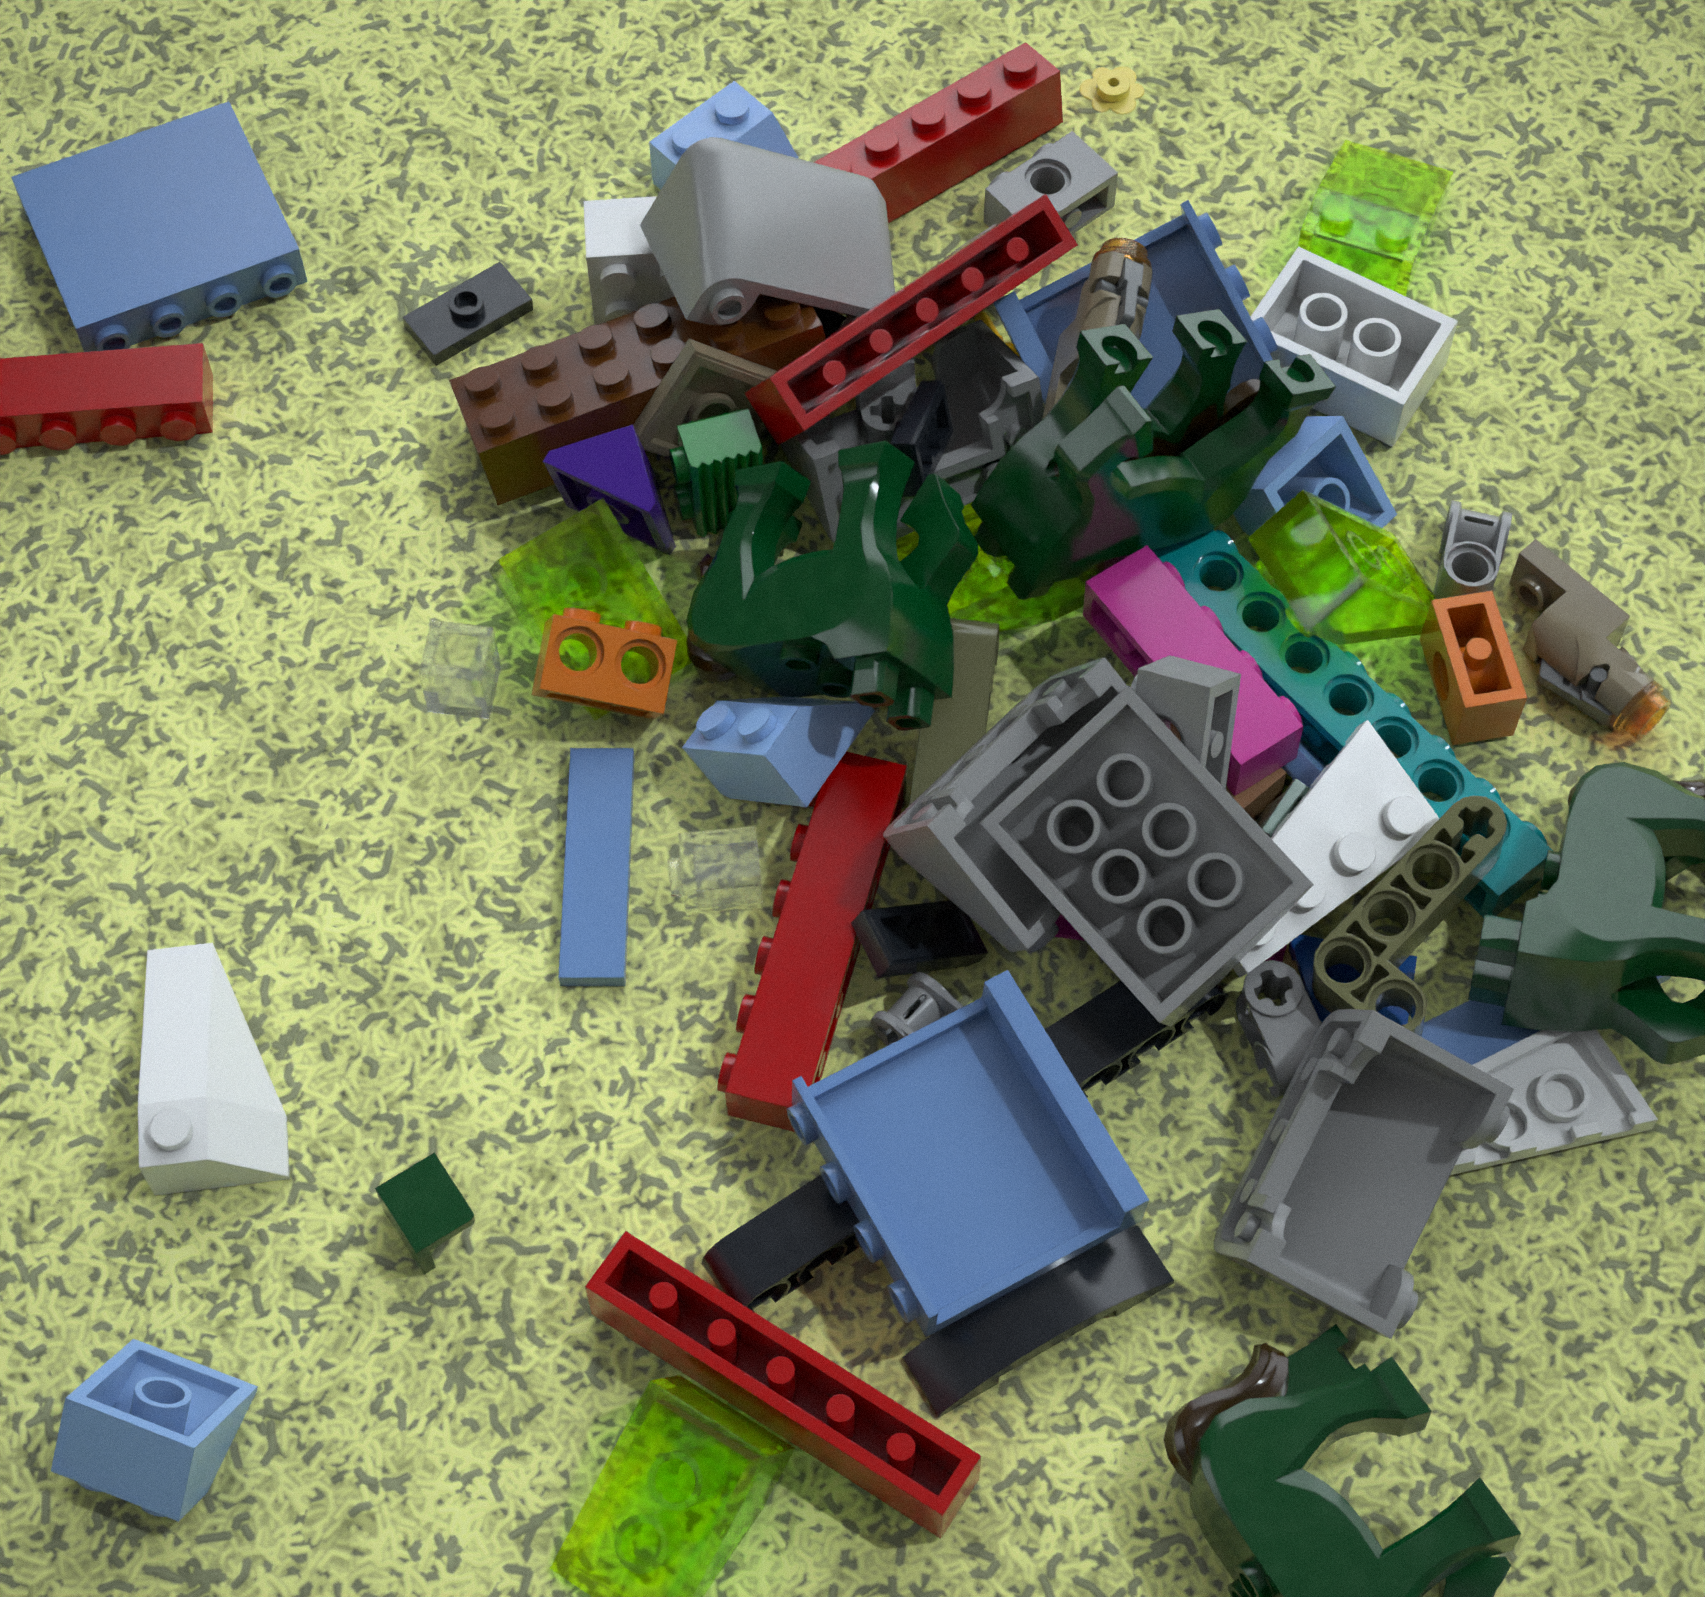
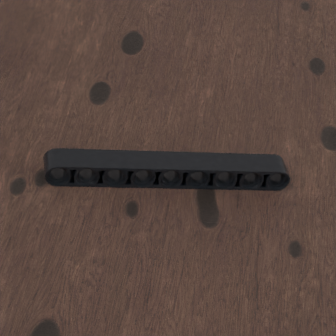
(808, 1227)

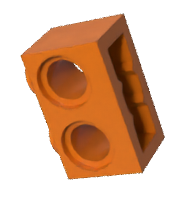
(603, 681)

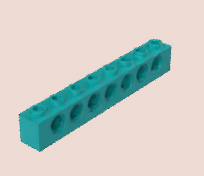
(1342, 682)

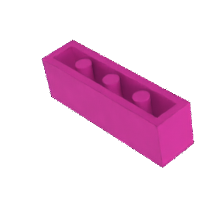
(1149, 615)

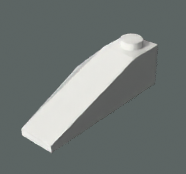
(202, 1084)

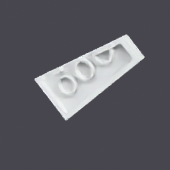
(1345, 834)
(1562, 1098)

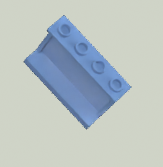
(160, 230)
(1184, 281)
(967, 1157)

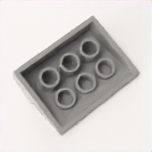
(1147, 856)

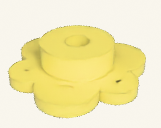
(1118, 98)

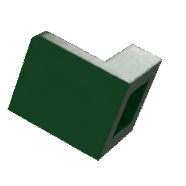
(425, 1208)

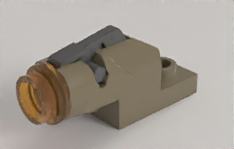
(1111, 296)
(1578, 645)

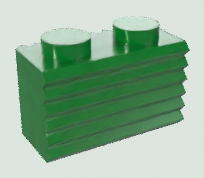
(707, 465)

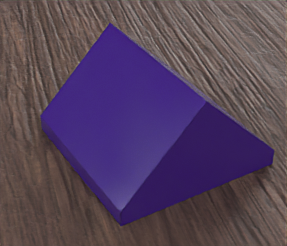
(620, 473)

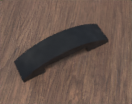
(1034, 1317)

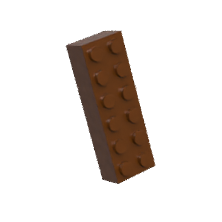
(604, 381)

